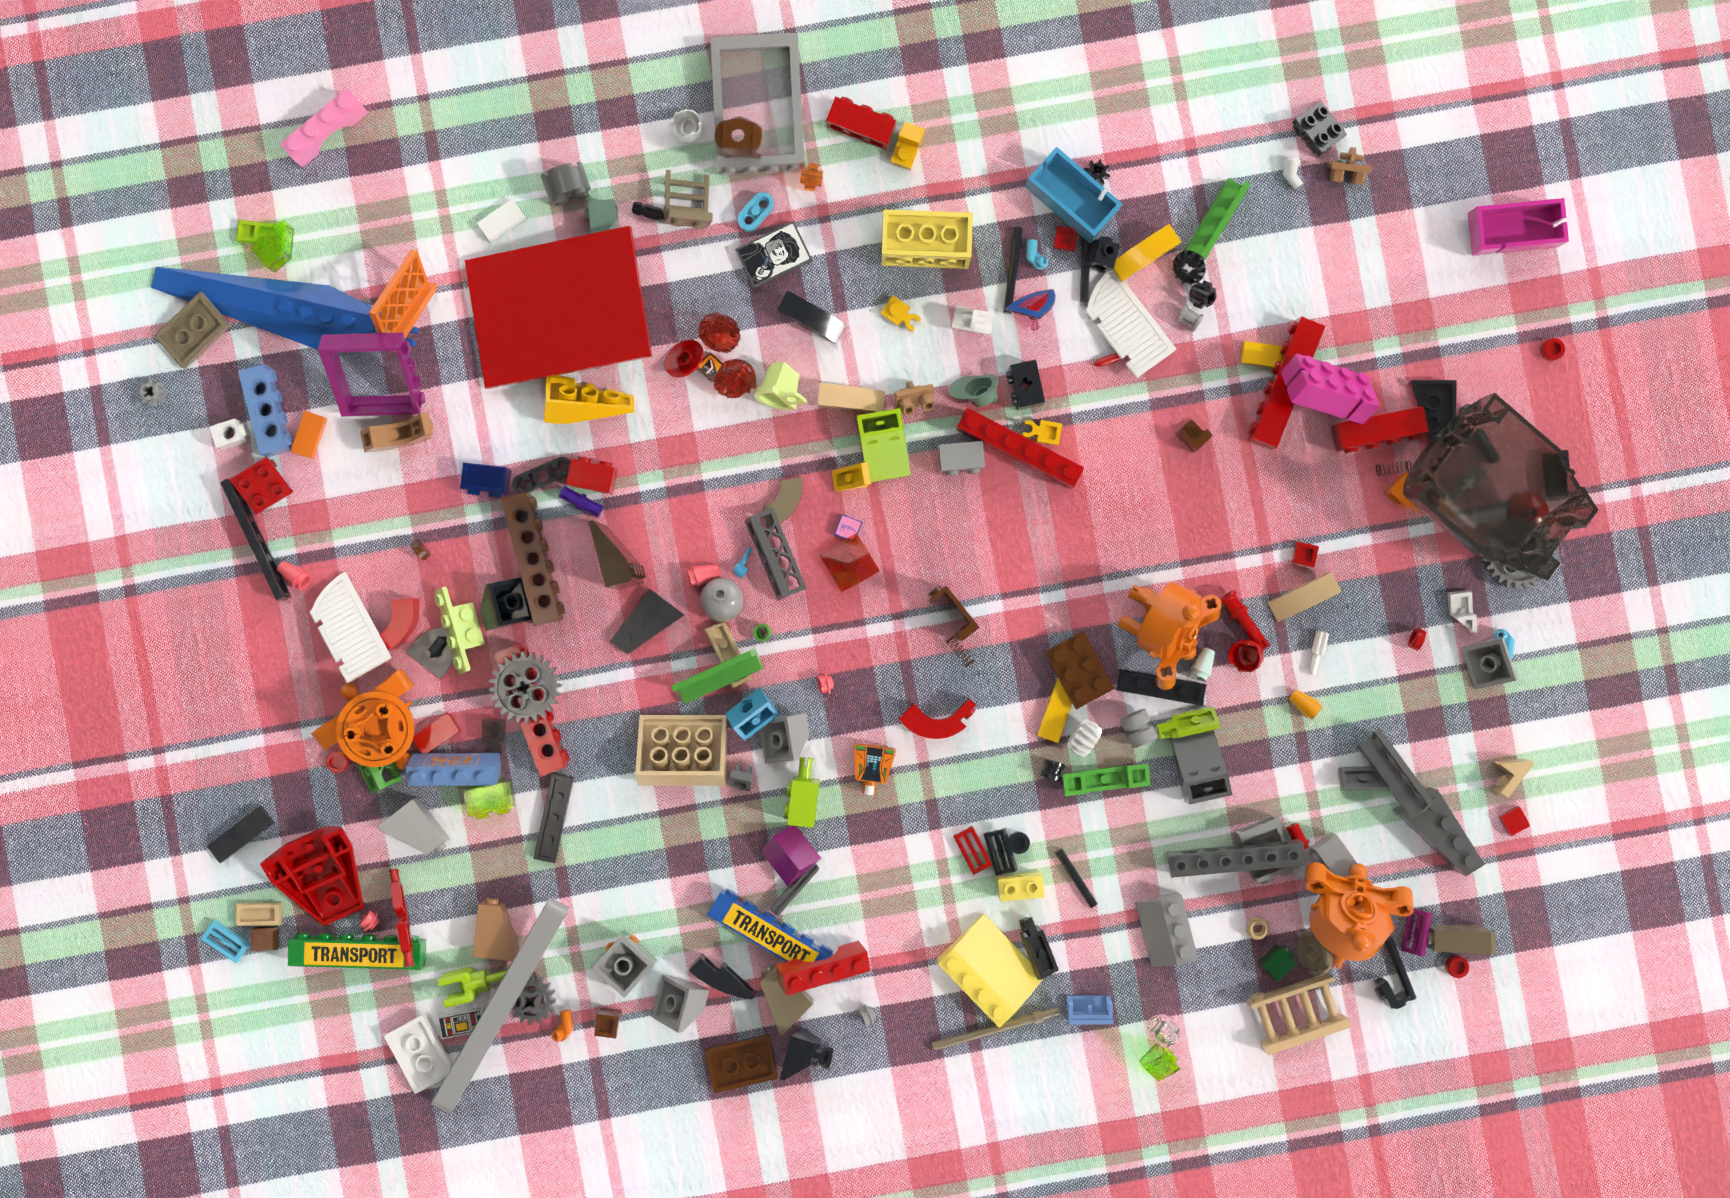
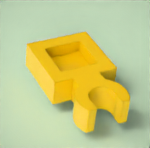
(897, 312)
(1046, 432)

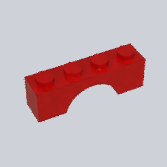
(800, 975)

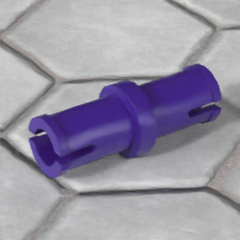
(581, 501)

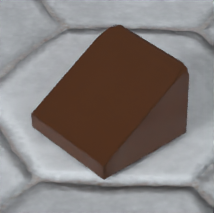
(264, 938)

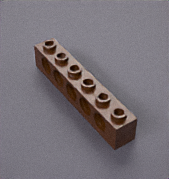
(512, 508)

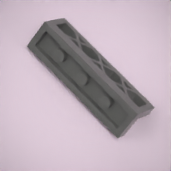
(767, 555)
(1395, 774)

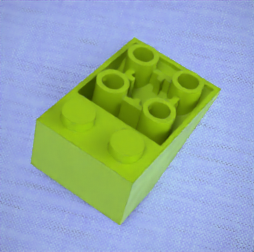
(884, 444)

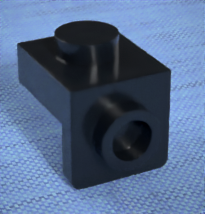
(1386, 994)

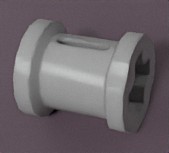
(1189, 318)

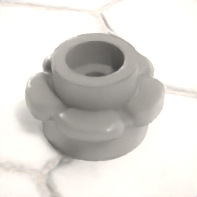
(867, 1015)

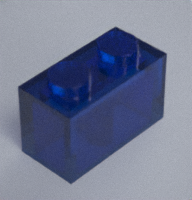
(486, 479)

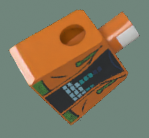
(872, 765)

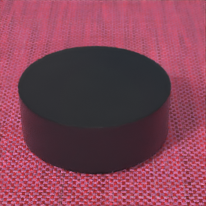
(1019, 842)

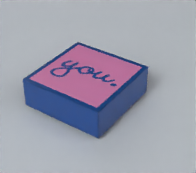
(847, 527)

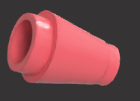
(703, 574)
(295, 576)

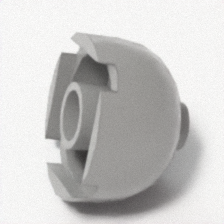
(722, 600)

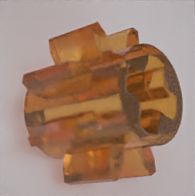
(811, 177)

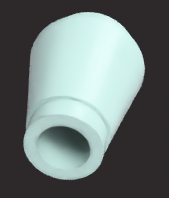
(1203, 665)

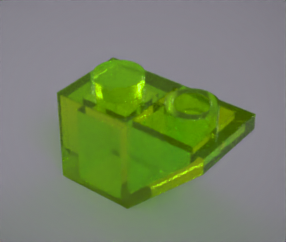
(276, 246)
(1160, 1062)

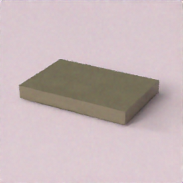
(192, 330)

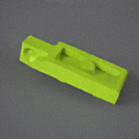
(1189, 723)

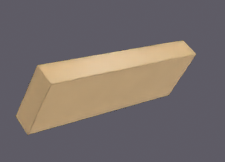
(725, 646)

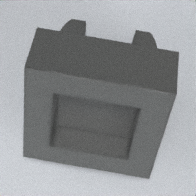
(741, 779)

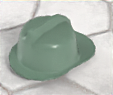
(977, 389)

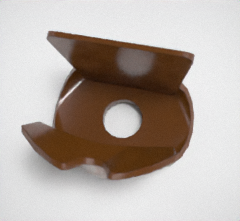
(747, 147)

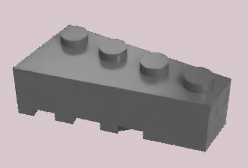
(1444, 834)

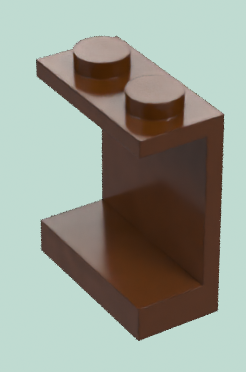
(968, 629)

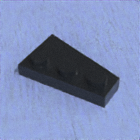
(1438, 400)
(646, 620)

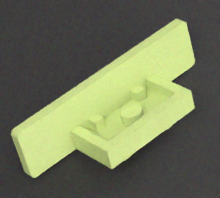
(461, 628)

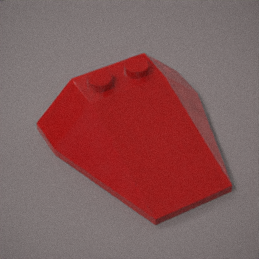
(318, 874)

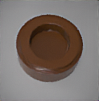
(420, 549)

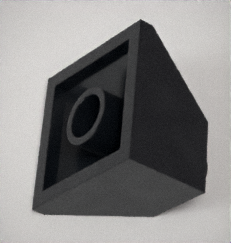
(504, 604)
(801, 1052)

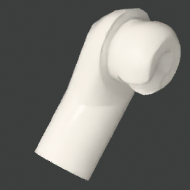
(1290, 172)

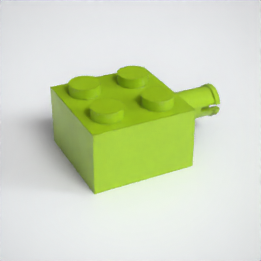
(803, 796)

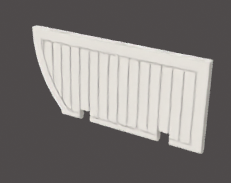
(1128, 325)
(348, 629)

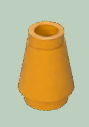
(1305, 704)

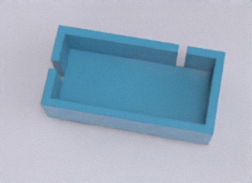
(1072, 195)

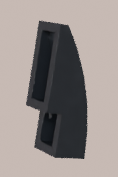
(811, 317)
(721, 978)

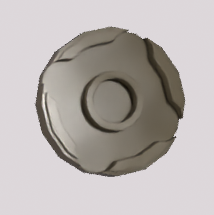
(1313, 954)

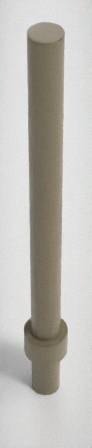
(1037, 1017)

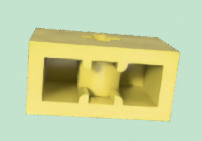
(1020, 886)

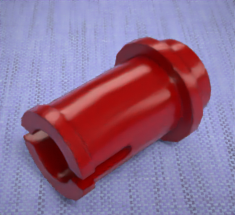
(1296, 833)

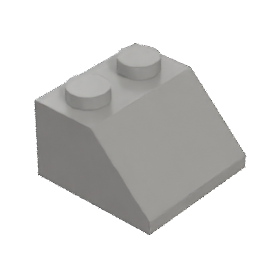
(624, 965)

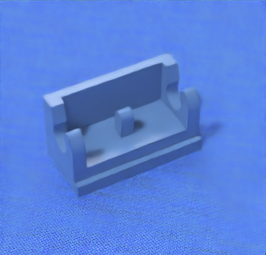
(1089, 1009)

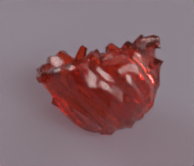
(719, 332)
(735, 378)

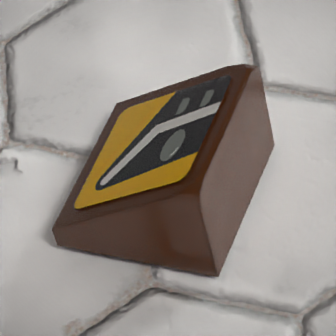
(709, 366)

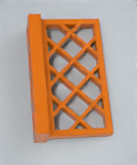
(412, 298)

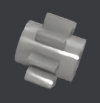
(147, 389)

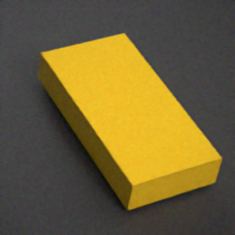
(1260, 354)

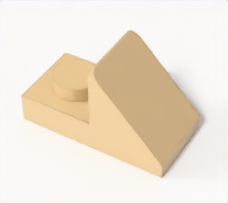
(1515, 772)

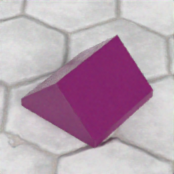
(790, 854)

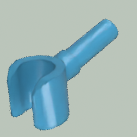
(740, 570)

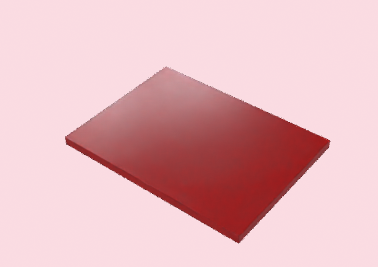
(558, 307)

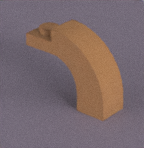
(398, 434)

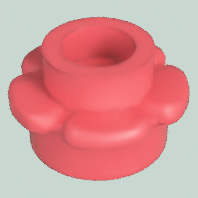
(825, 683)
(369, 921)

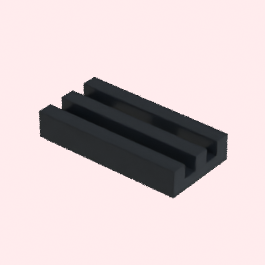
(1008, 850)

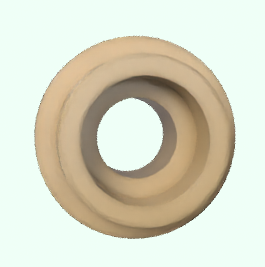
(1263, 928)

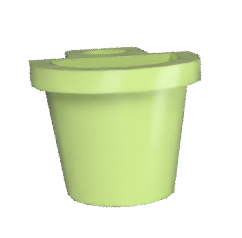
(780, 388)

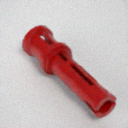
(1239, 612)

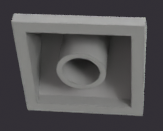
(1489, 663)

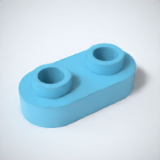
(755, 212)

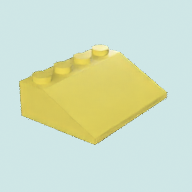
(990, 970)

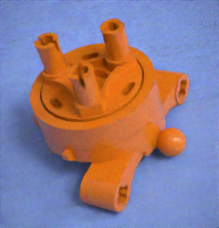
(1170, 625)
(373, 725)
(1353, 913)

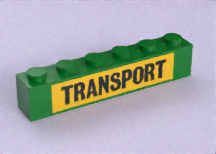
(353, 951)

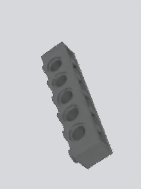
(1236, 858)

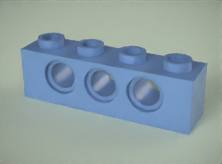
(251, 381)

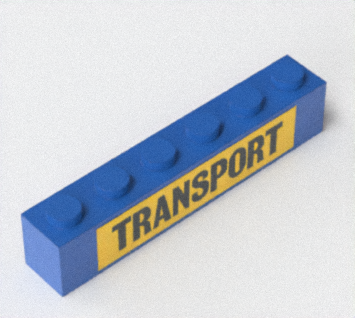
(765, 930)

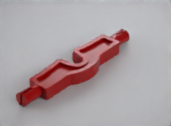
(403, 924)

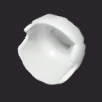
(686, 126)

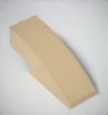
(850, 398)
(1304, 596)

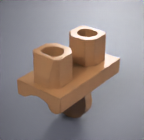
(1338, 169)
(914, 396)

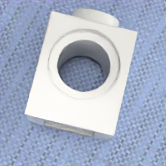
(221, 430)

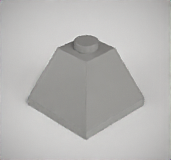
(784, 738)
(679, 1002)

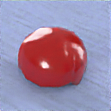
(1245, 655)

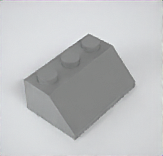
(1166, 930)

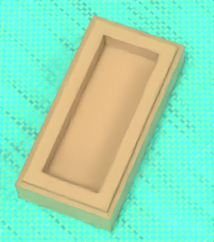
(258, 914)

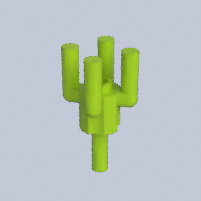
(470, 984)

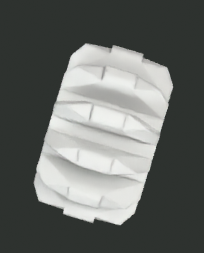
(1084, 738)

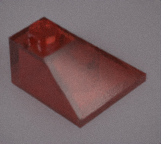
(849, 562)

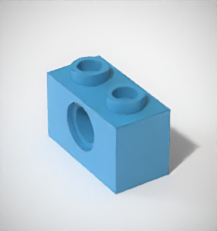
(752, 714)

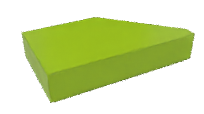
(250, 231)

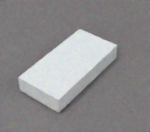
(501, 220)

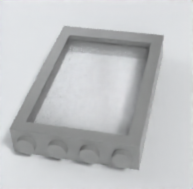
(762, 83)

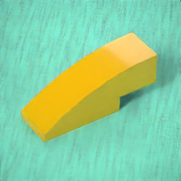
(1146, 252)

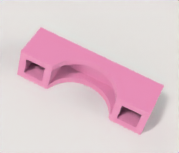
(340, 112)

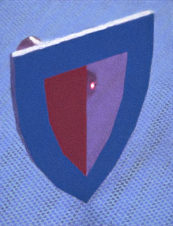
(1034, 306)

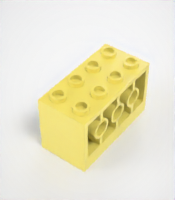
(927, 239)

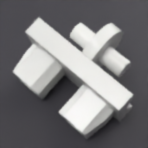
(973, 320)

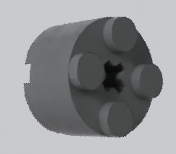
(566, 183)

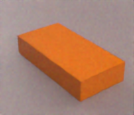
(308, 434)

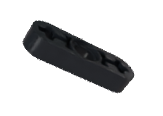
(530, 486)

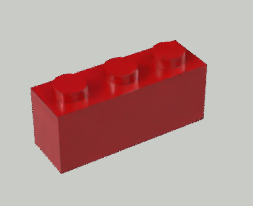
(861, 122)

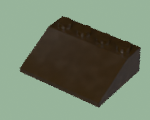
(616, 562)

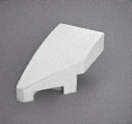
(1461, 608)

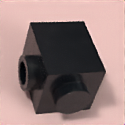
(1102, 254)

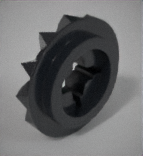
(1193, 260)

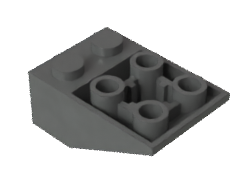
(1201, 767)

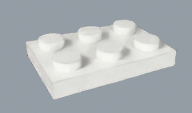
(419, 1053)

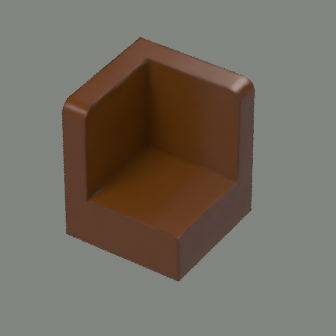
(1193, 436)
(607, 1023)

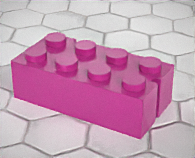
(1517, 226)
(1329, 388)

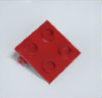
(261, 485)

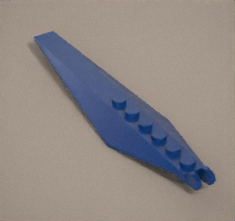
(278, 306)

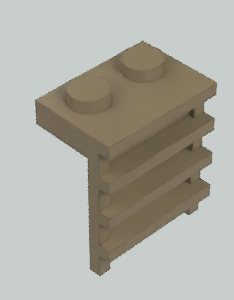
(686, 216)

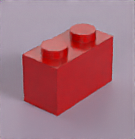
(592, 476)

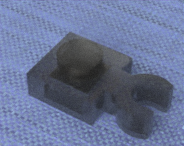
(493, 732)

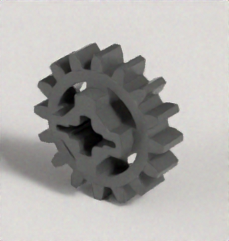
(536, 1006)

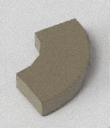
(786, 501)

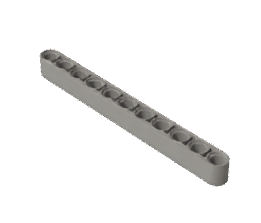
(500, 1005)

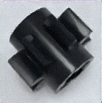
(1098, 167)
(1202, 294)

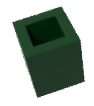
(1277, 961)

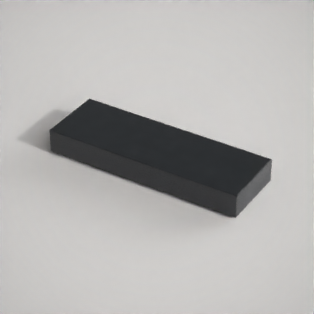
(240, 834)

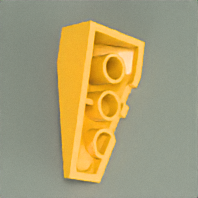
(574, 402)

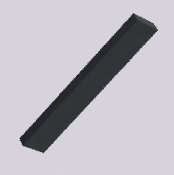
(256, 541)

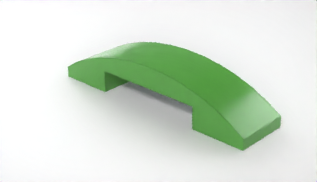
(1106, 779)

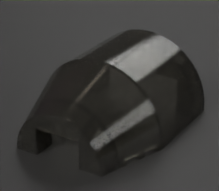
(1500, 488)

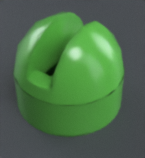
(759, 634)

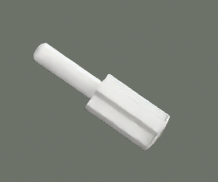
(1318, 649)

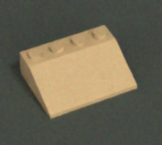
(682, 750)

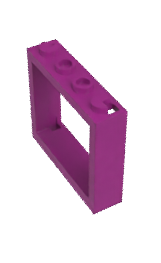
(370, 405)

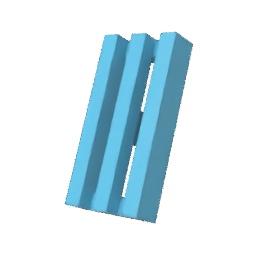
(230, 934)

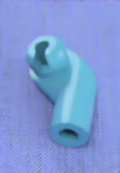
(1033, 257)
(1501, 633)

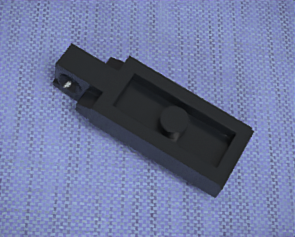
(1037, 949)

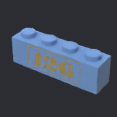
(453, 769)

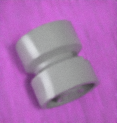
(1138, 726)

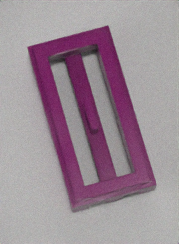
(1420, 931)

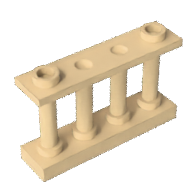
(1295, 1036)

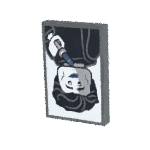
(773, 255)

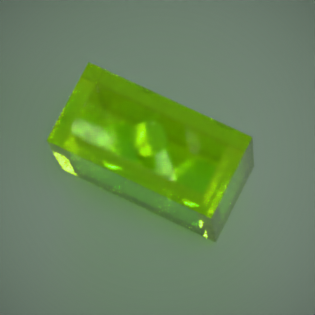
(489, 799)

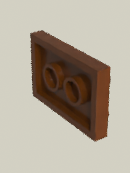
(1079, 670)
(741, 1063)

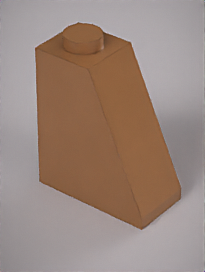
(494, 932)

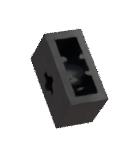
(1029, 373)

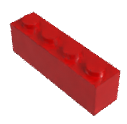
(1379, 429)

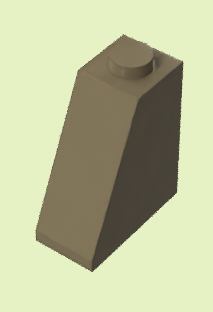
(1462, 939)
(784, 1008)

